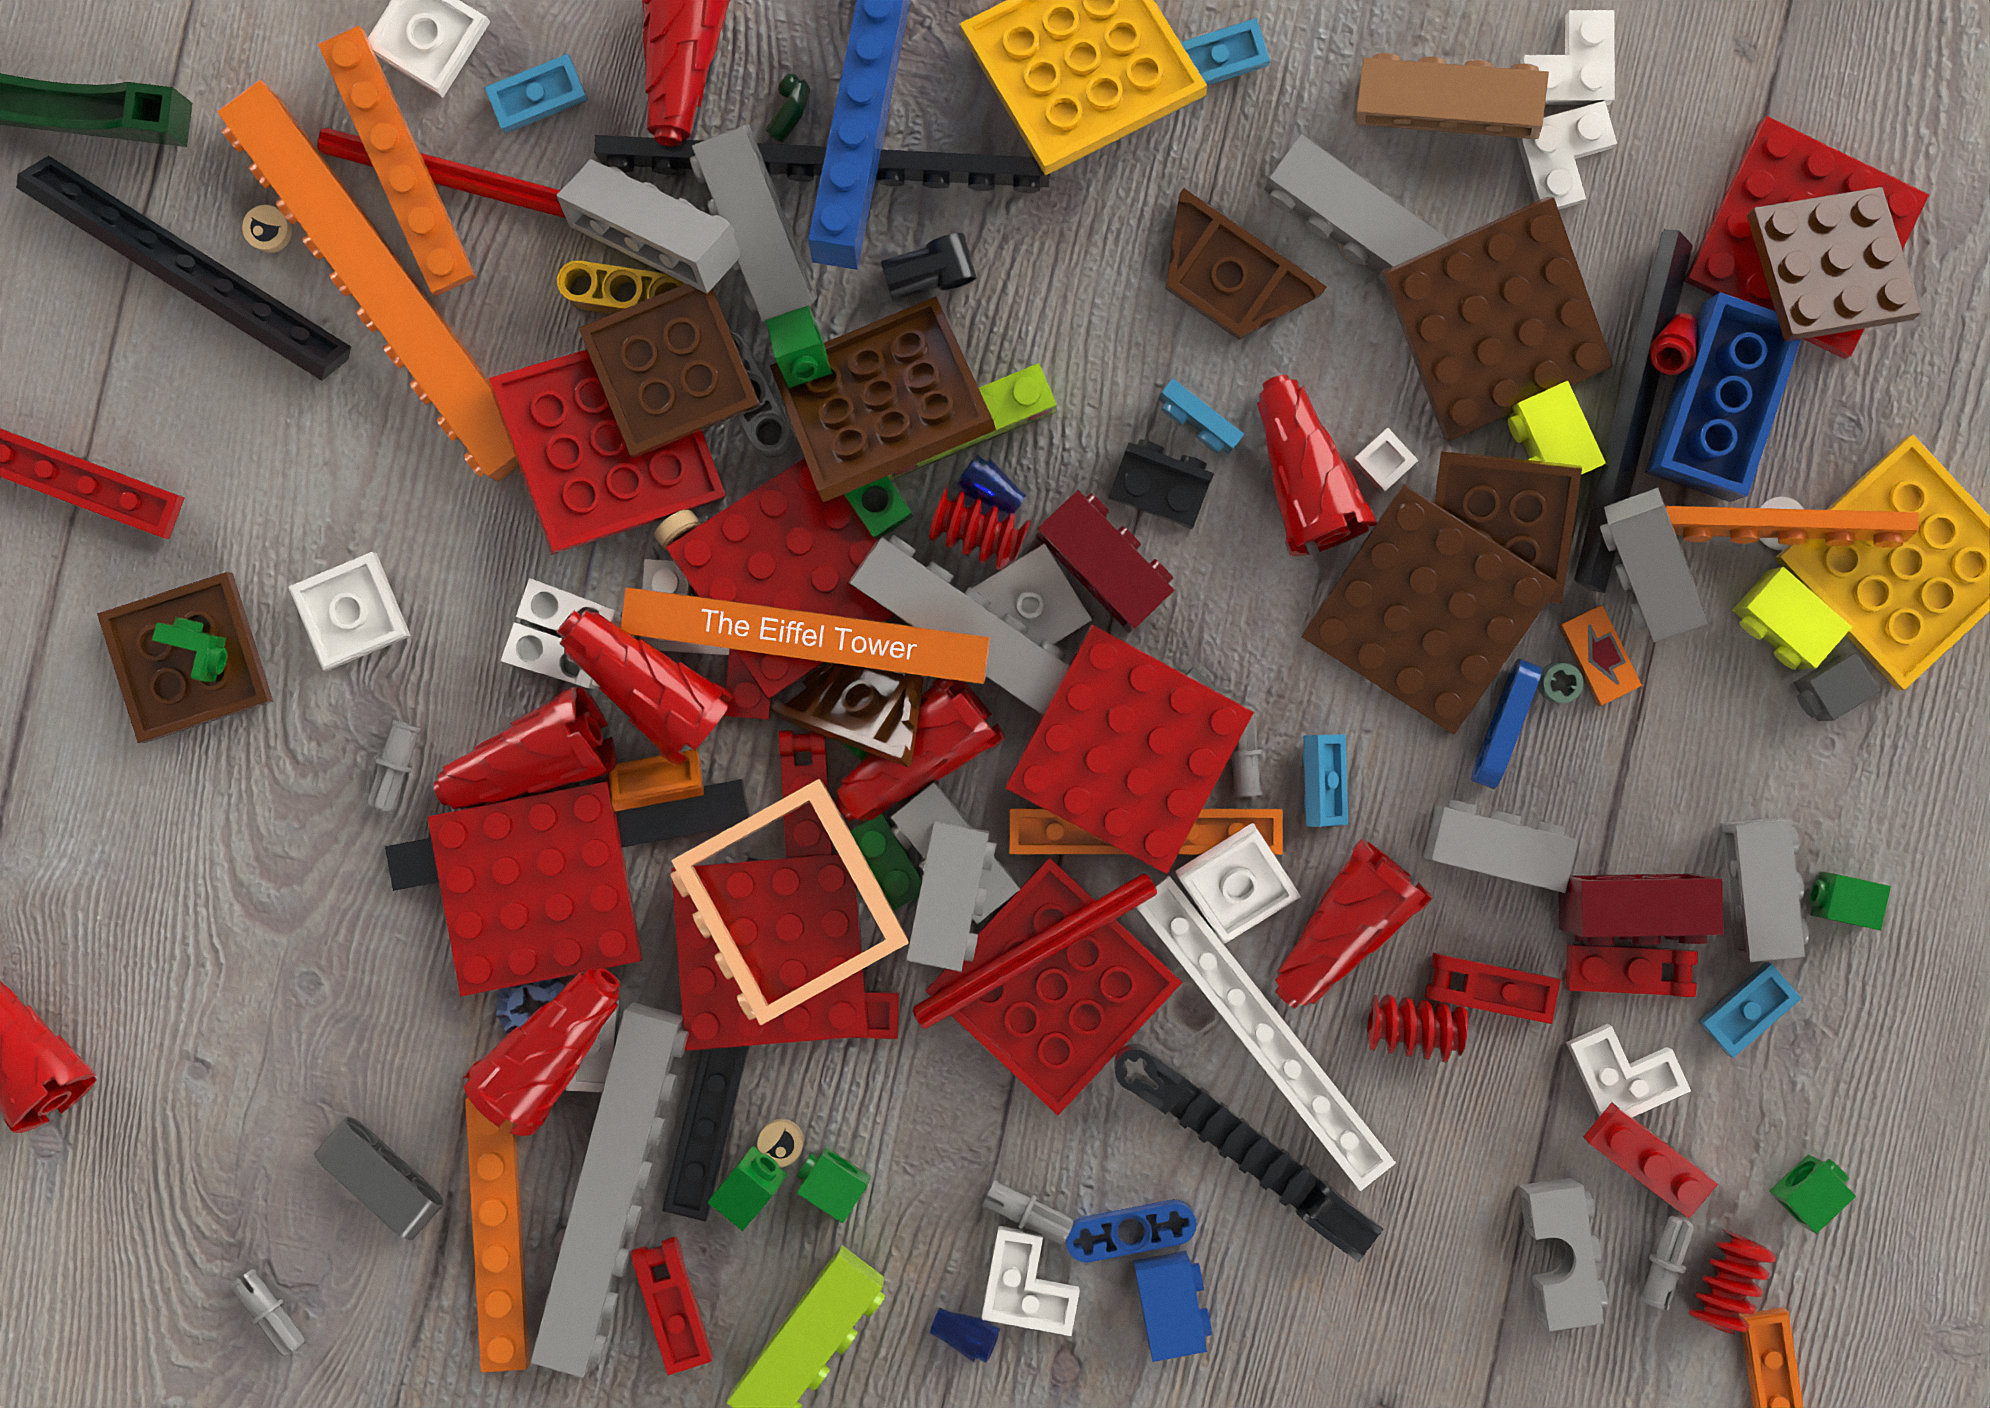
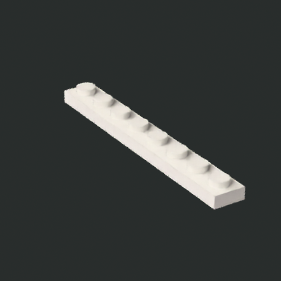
(1265, 1034)

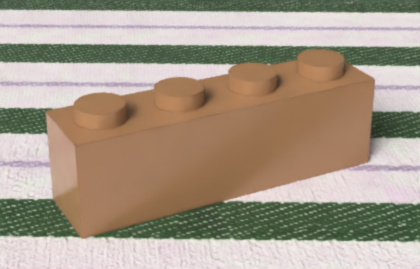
(1452, 96)

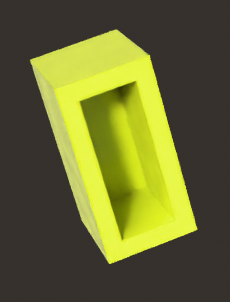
(1555, 429)
(1790, 619)

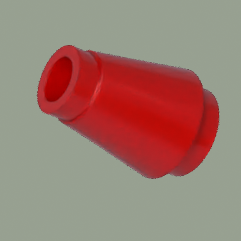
(1675, 345)

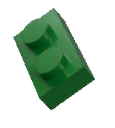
(888, 861)

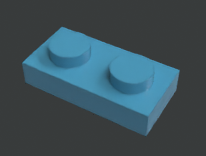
(1228, 51)
(536, 93)
(1184, 407)
(1325, 780)
(1749, 1009)

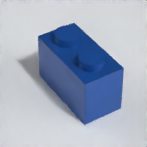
(1171, 1305)

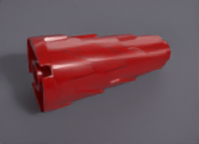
(678, 50)
(1309, 477)
(656, 693)
(947, 737)
(536, 754)
(1354, 919)
(540, 1058)
(35, 1067)

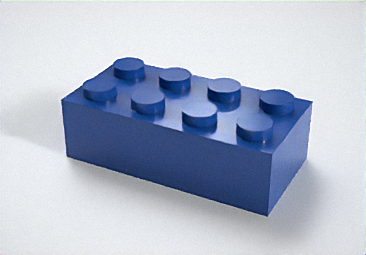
(1724, 400)

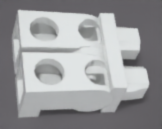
(540, 650)

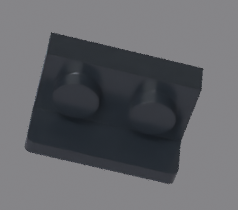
(1161, 483)

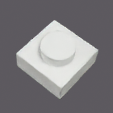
(1385, 460)

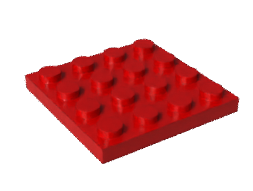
(1779, 169)
(579, 462)
(783, 553)
(1129, 749)
(535, 888)
(790, 927)
(1072, 1009)

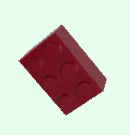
(1105, 560)
(1642, 908)

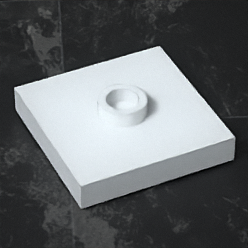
(428, 39)
(1036, 596)
(349, 611)
(1238, 883)

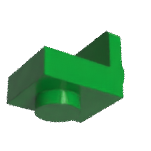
(188, 634)

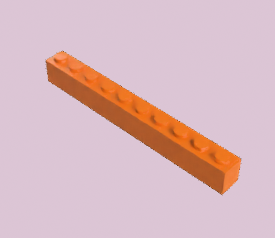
(372, 273)

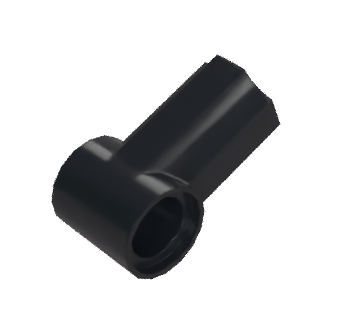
(941, 264)

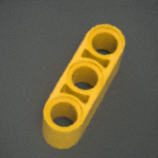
(606, 281)

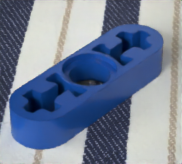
(1506, 723)
(1145, 1243)

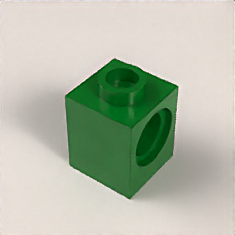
(798, 346)
(887, 520)
(1849, 900)
(832, 1183)
(747, 1188)
(1814, 1192)

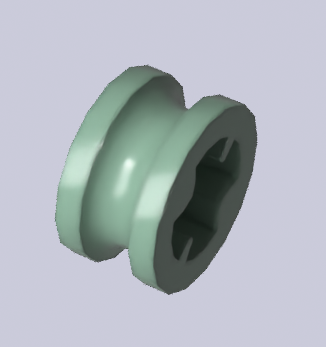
(1556, 695)

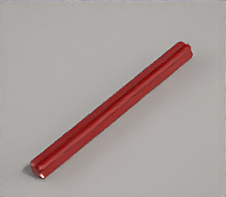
(454, 175)
(1034, 951)

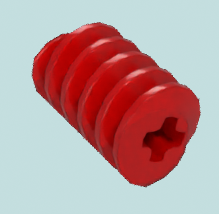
(977, 529)
(1417, 1026)
(1733, 1284)

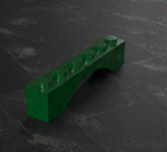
(102, 110)

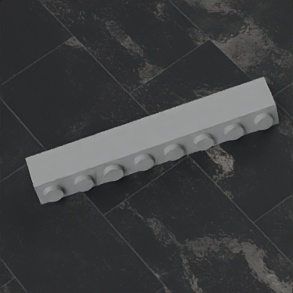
(608, 1190)

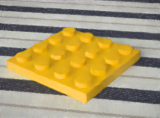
(1081, 71)
(1913, 597)

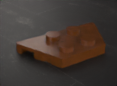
(1231, 272)
(859, 708)

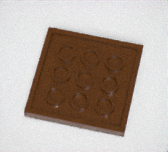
(1497, 317)
(890, 401)
(1429, 609)

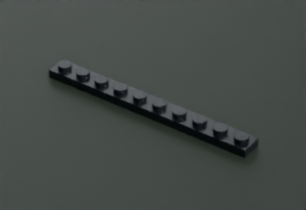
(805, 162)

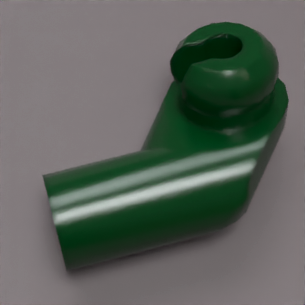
(792, 109)

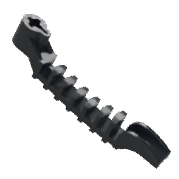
(1253, 1152)

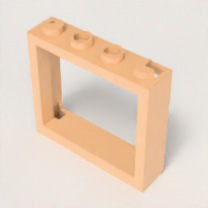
(711, 923)

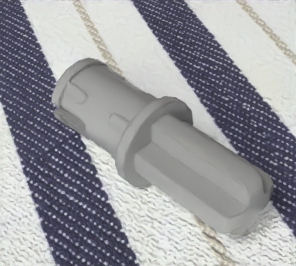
(1246, 763)
(393, 766)
(1028, 1212)
(1667, 1263)
(268, 1314)

